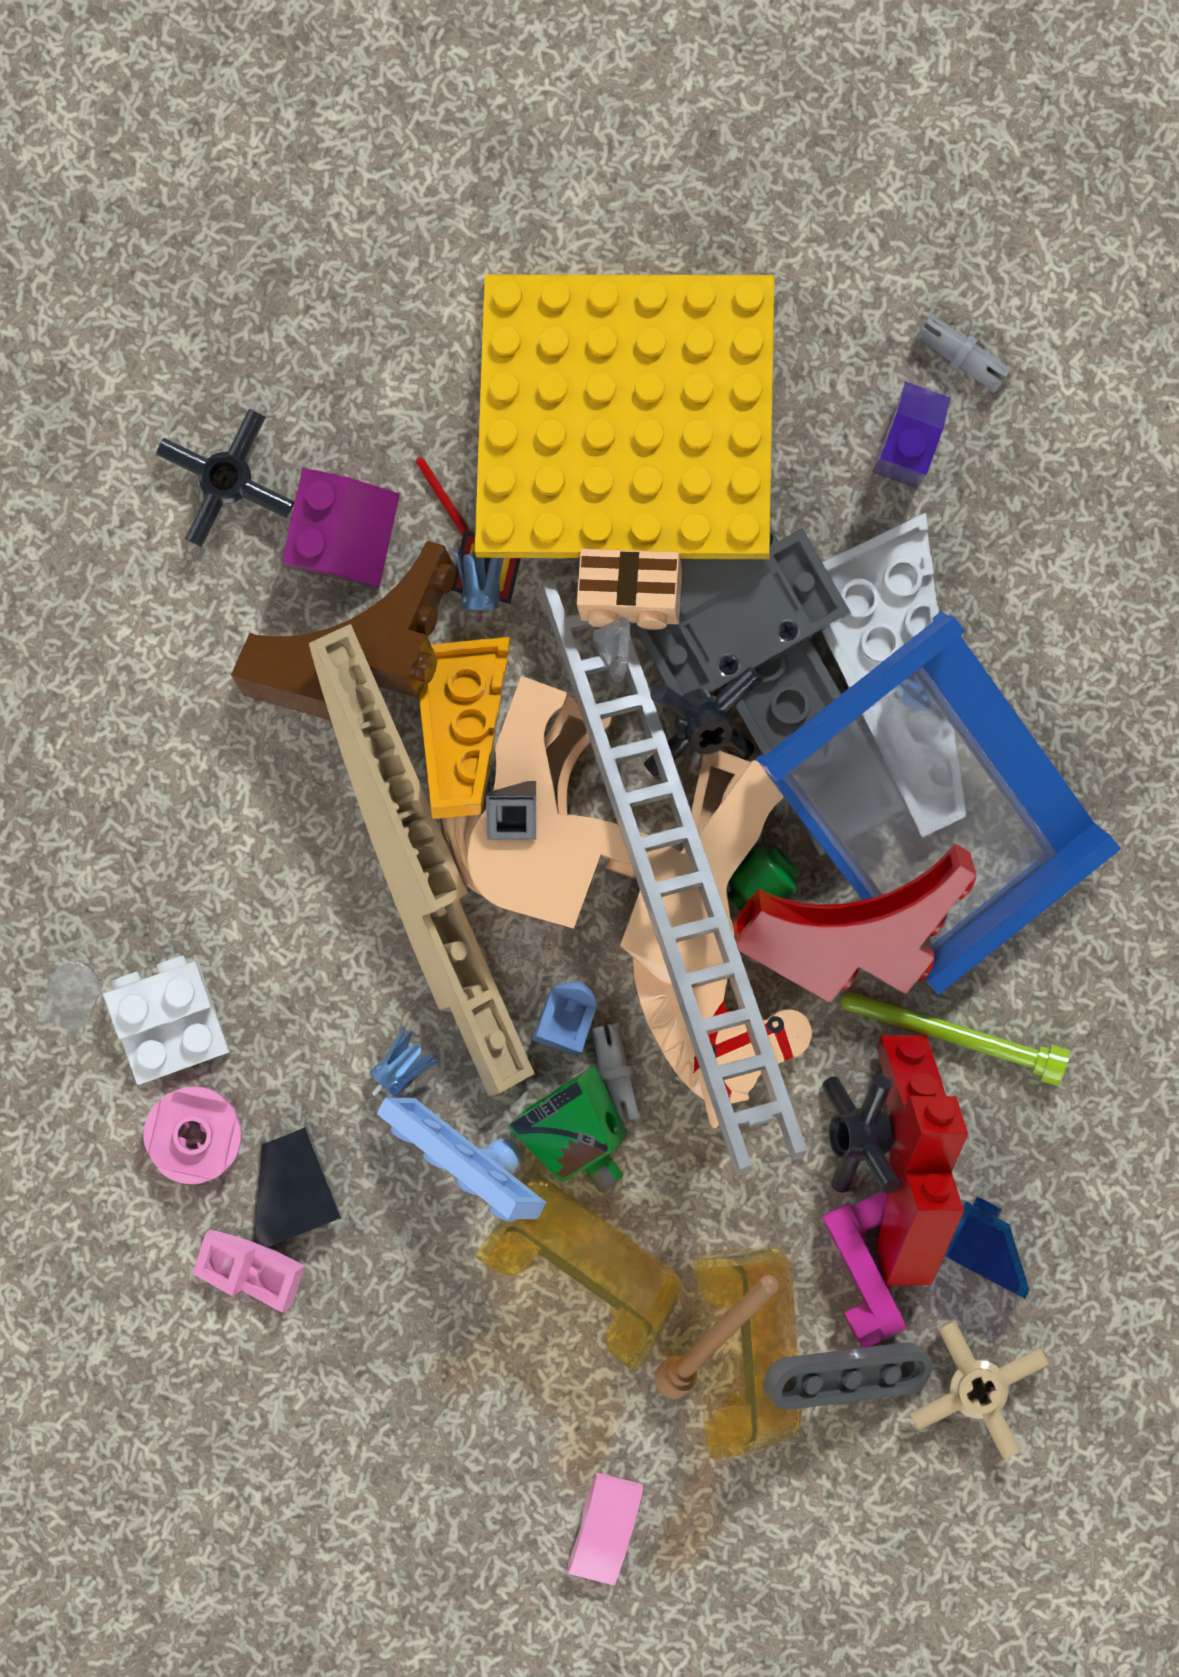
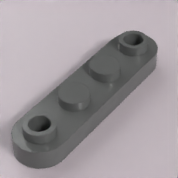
(847, 1375)

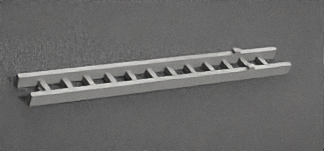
(653, 891)

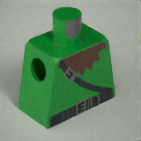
(574, 1130)

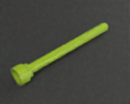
(1045, 1062)

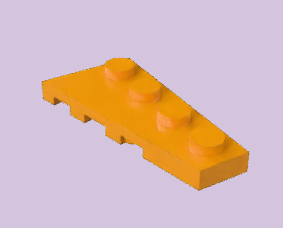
(461, 721)

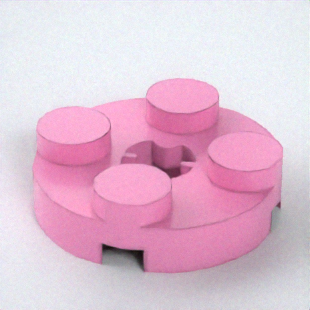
(169, 1150)

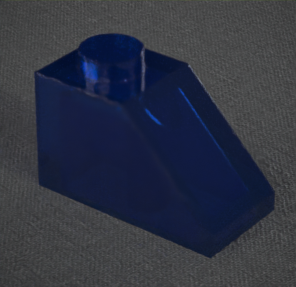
(988, 1246)

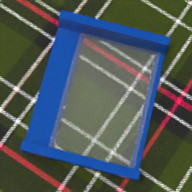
(932, 760)

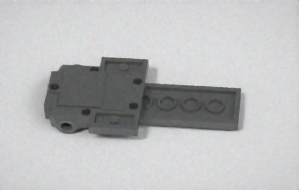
(758, 618)

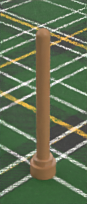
(679, 1373)

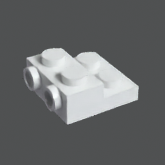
(165, 1019)

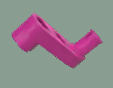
(878, 1315)

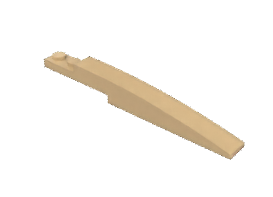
(416, 861)

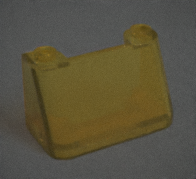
(598, 1258)
(751, 1418)

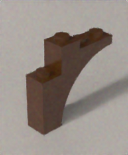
(389, 634)

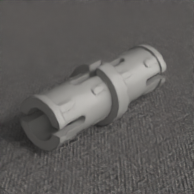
(963, 353)
(615, 1070)

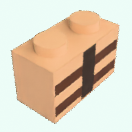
(629, 585)

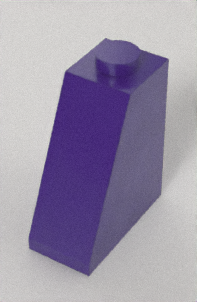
(912, 435)

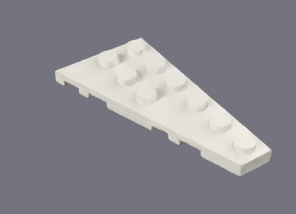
(888, 594)

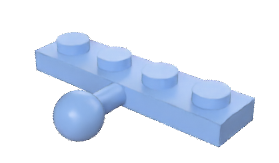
(478, 1170)

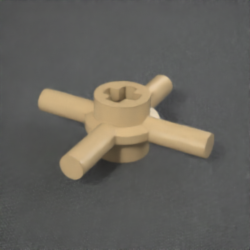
(996, 1394)

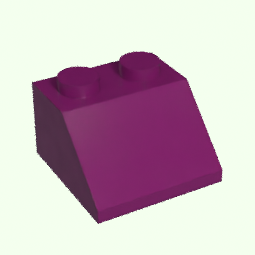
(340, 528)

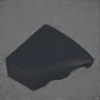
(292, 1190)

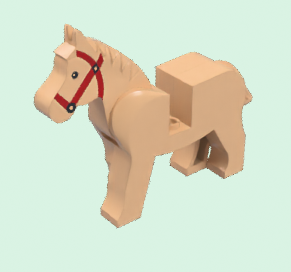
(554, 873)

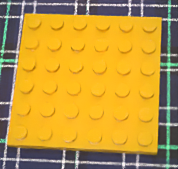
(625, 415)

